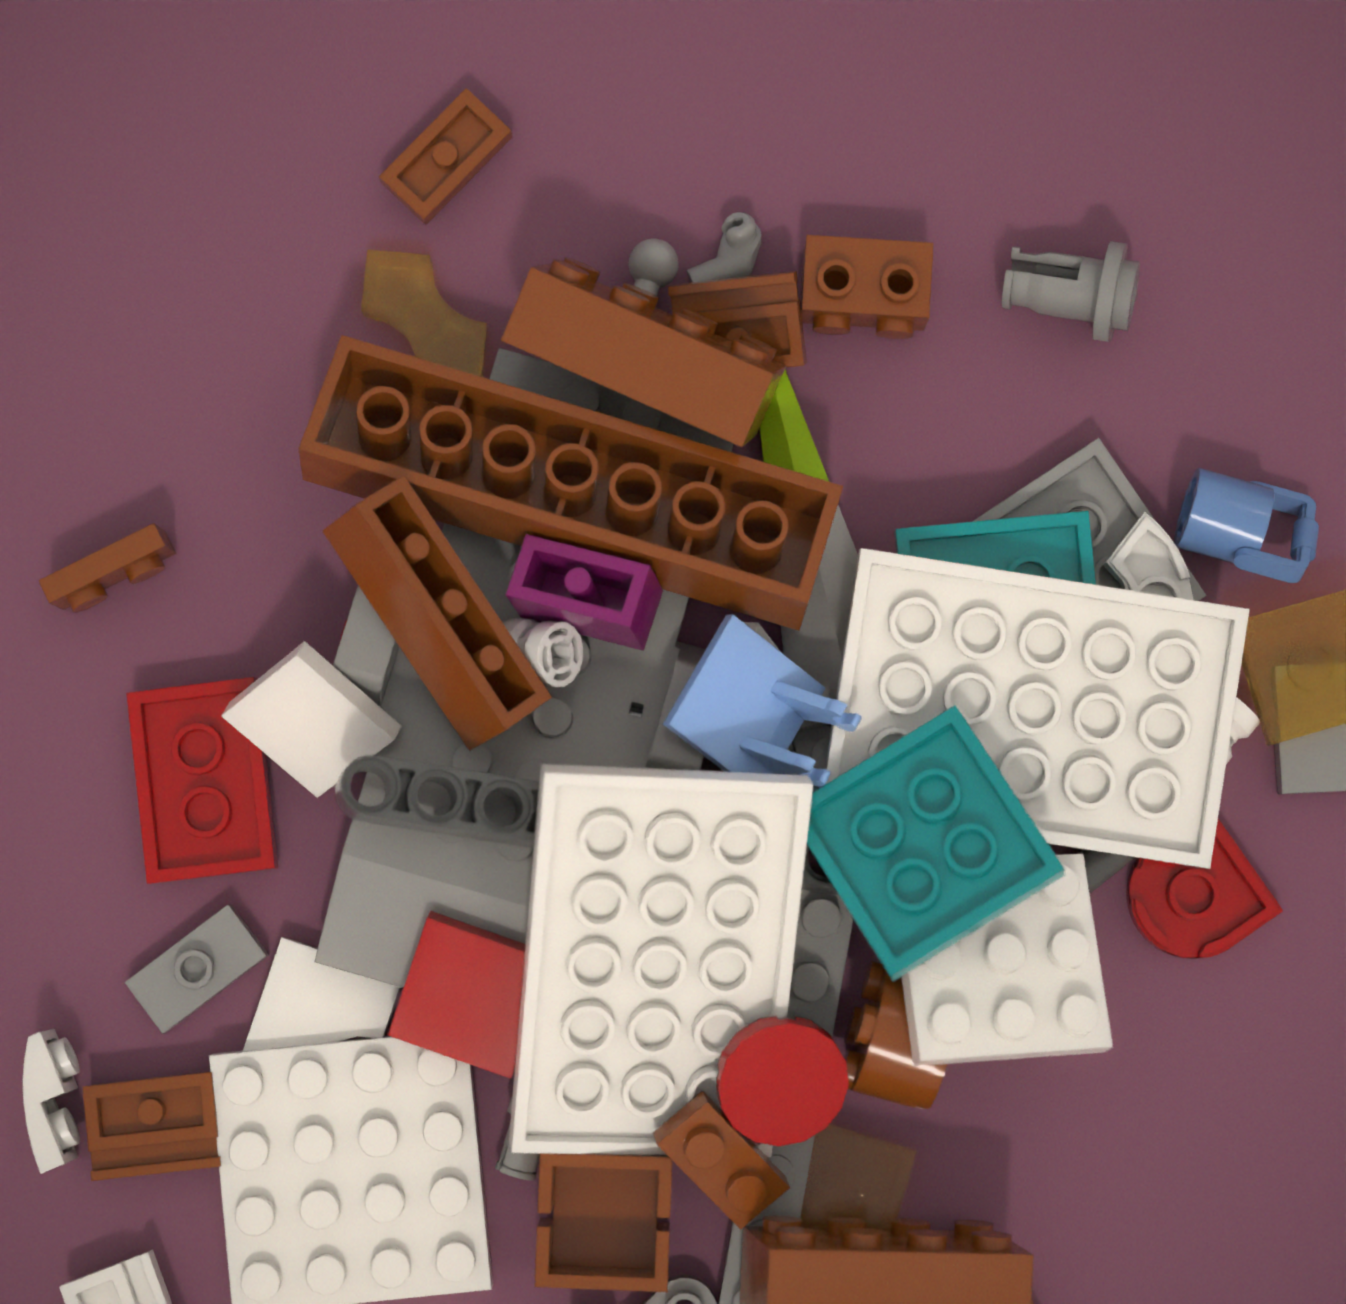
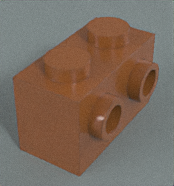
(866, 285)

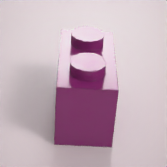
(587, 589)

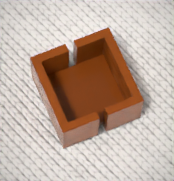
(603, 1222)

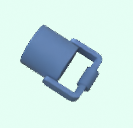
(1230, 520)

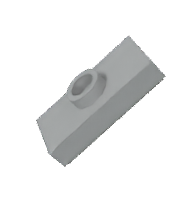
(196, 968)

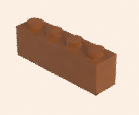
(436, 613)

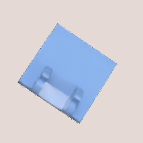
(749, 705)

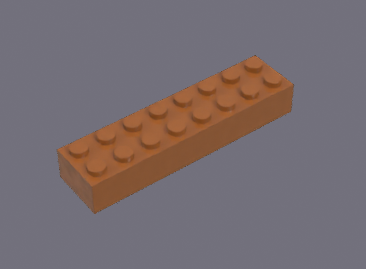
(571, 475)

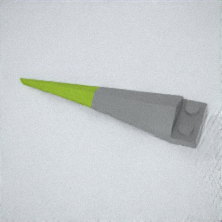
(822, 634)

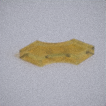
(403, 294)

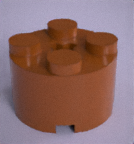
(882, 1052)

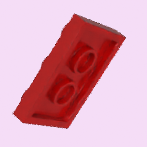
(199, 785)

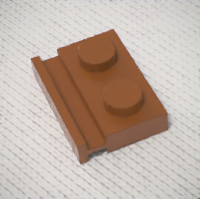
(750, 306)
(151, 1125)

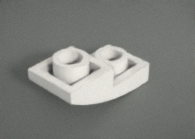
(47, 1075)

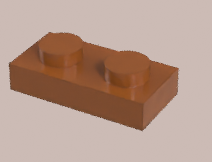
(446, 156)
(85, 581)
(721, 1160)

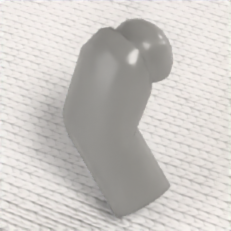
(736, 251)

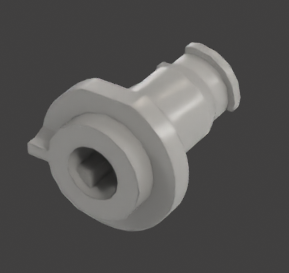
(1075, 287)

